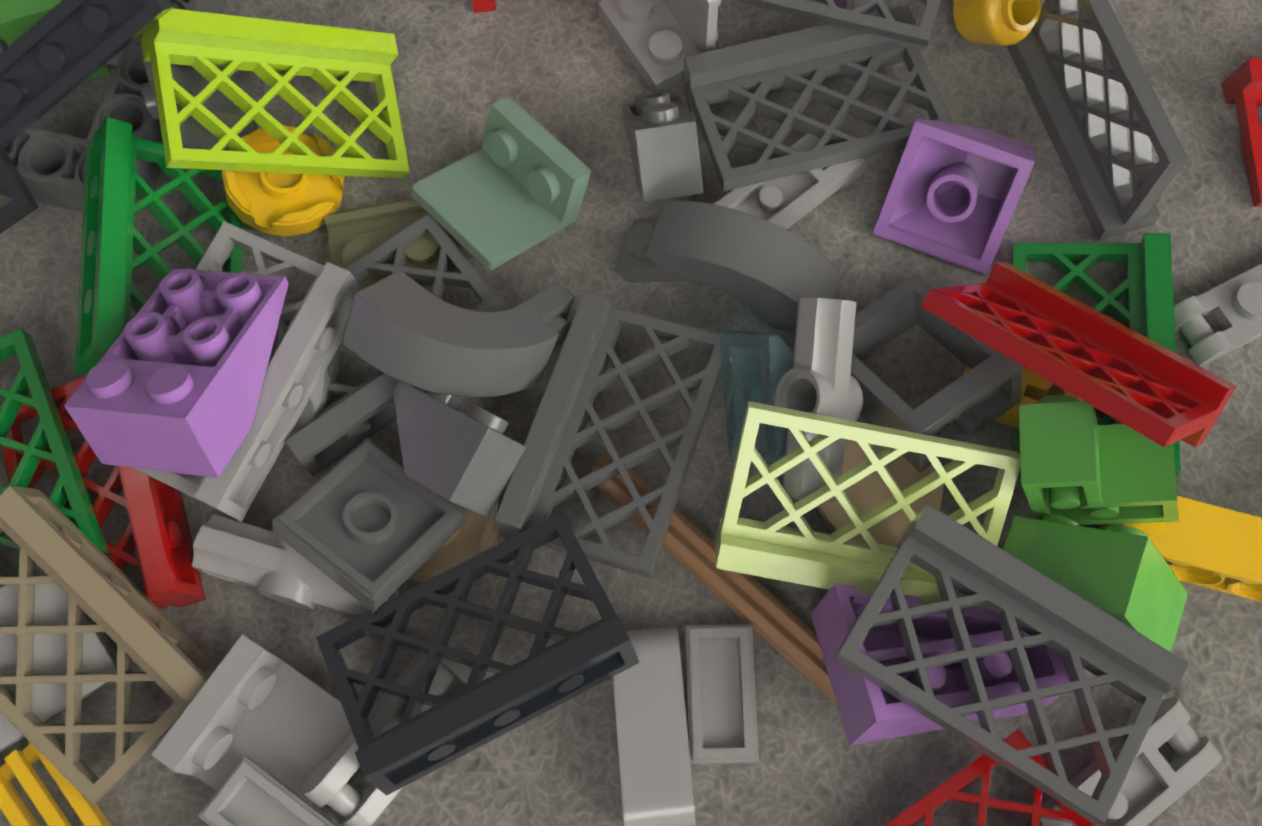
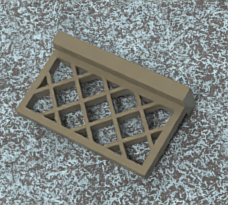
(118, 610)

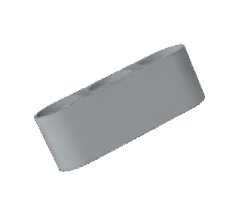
(654, 733)

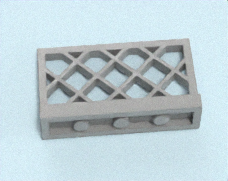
(292, 370)

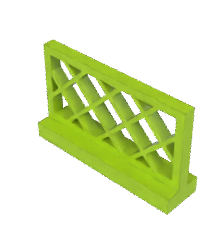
(272, 49)

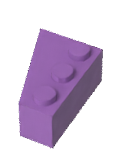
(876, 715)

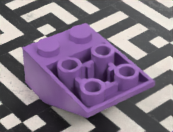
(183, 374)

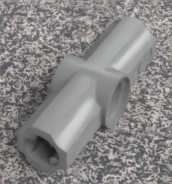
(820, 384)
(270, 565)

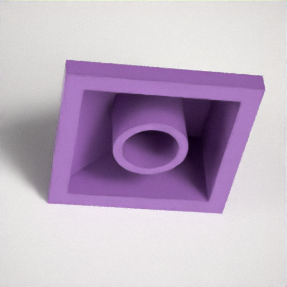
(955, 192)

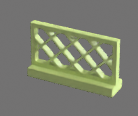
(824, 559)

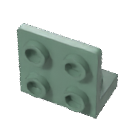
(509, 190)

